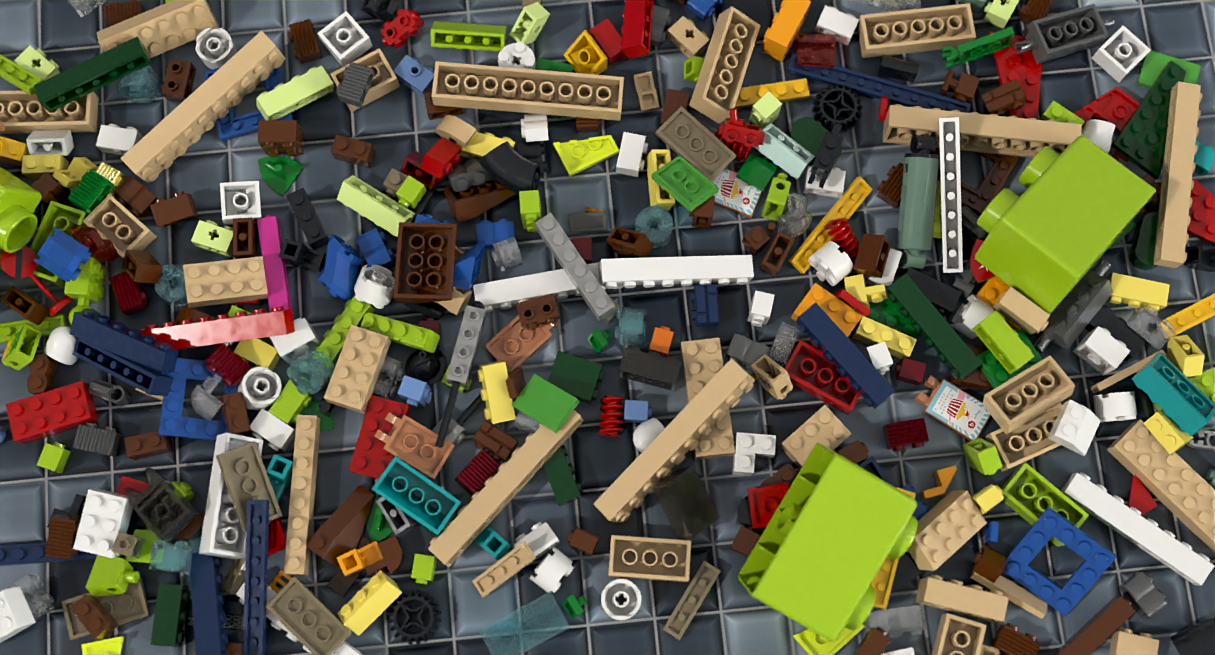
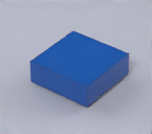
(991, 534)

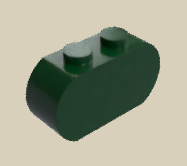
(809, 135)
(1144, 242)

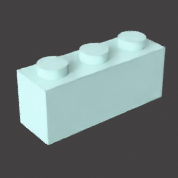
(785, 152)

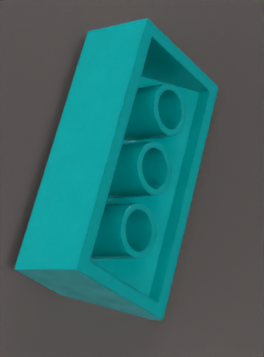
(1175, 394)
(416, 495)

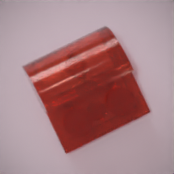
(815, 49)
(100, 248)

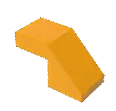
(942, 478)
(359, 559)

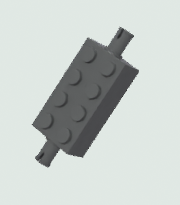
(1065, 33)
(1076, 309)

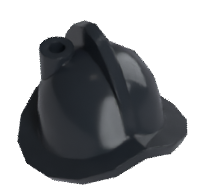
(426, 366)

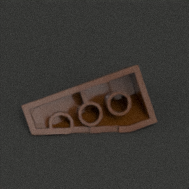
(475, 199)
(344, 527)

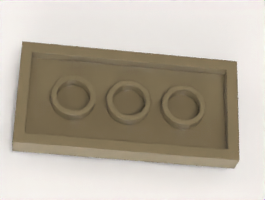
(695, 144)
(247, 480)
(122, 607)
(308, 619)

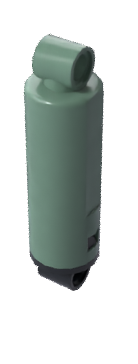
(917, 201)

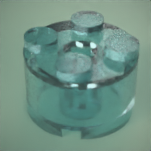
(139, 85)
(657, 217)
(167, 288)
(631, 327)
(310, 371)
(171, 557)

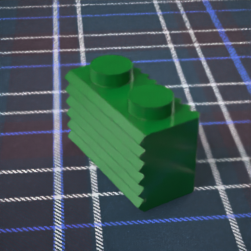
(90, 191)

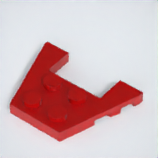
(1111, 107)

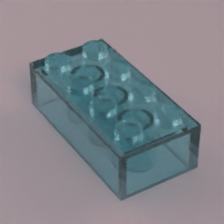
(525, 627)

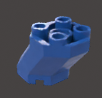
(63, 255)
(340, 268)

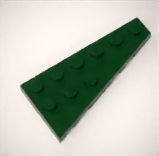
(1145, 132)

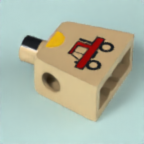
(777, 383)

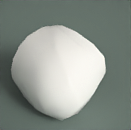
(1099, 133)
(61, 345)
(646, 433)

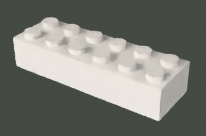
(221, 527)

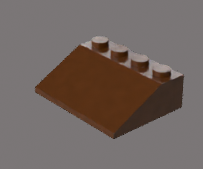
(425, 262)

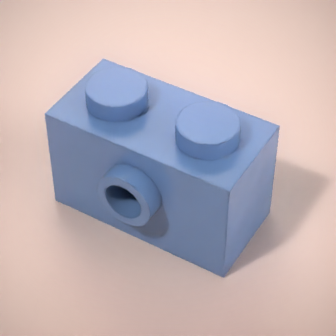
(414, 75)
(414, 392)

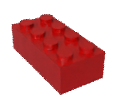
(820, 378)
(51, 412)
(369, 456)

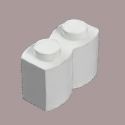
(534, 127)

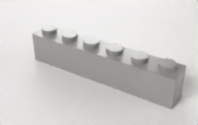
(575, 267)

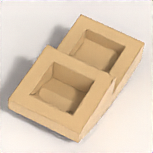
(646, 91)

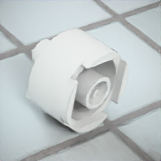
(215, 47)
(517, 54)
(831, 263)
(375, 286)
(971, 315)
(265, 380)
(1115, 406)
(551, 570)
(629, 591)

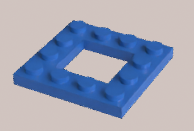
(234, 127)
(172, 406)
(1066, 597)

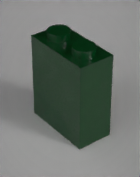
(576, 376)

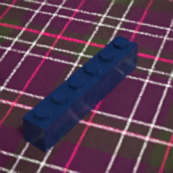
(124, 341)
(845, 356)
(123, 369)
(207, 605)

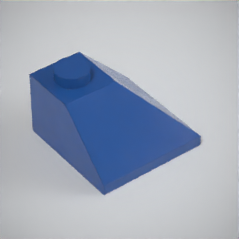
(468, 266)

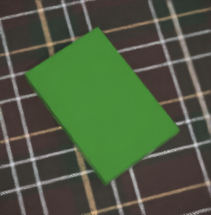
(1155, 62)
(685, 183)
(545, 403)

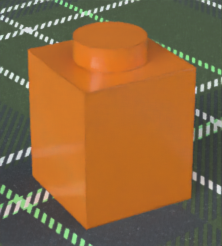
(661, 340)

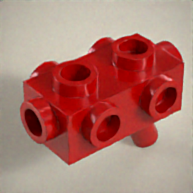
(401, 28)
(736, 130)

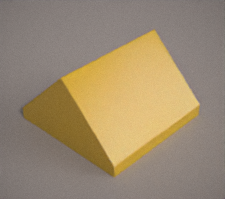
(586, 55)

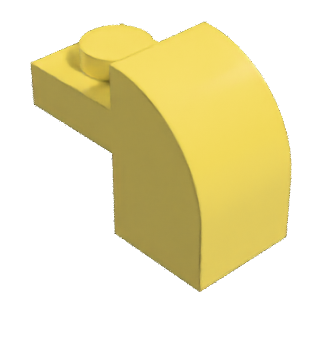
(72, 176)
(857, 288)

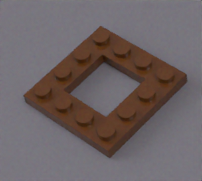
(979, 199)

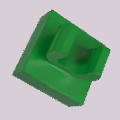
(599, 340)
(573, 605)

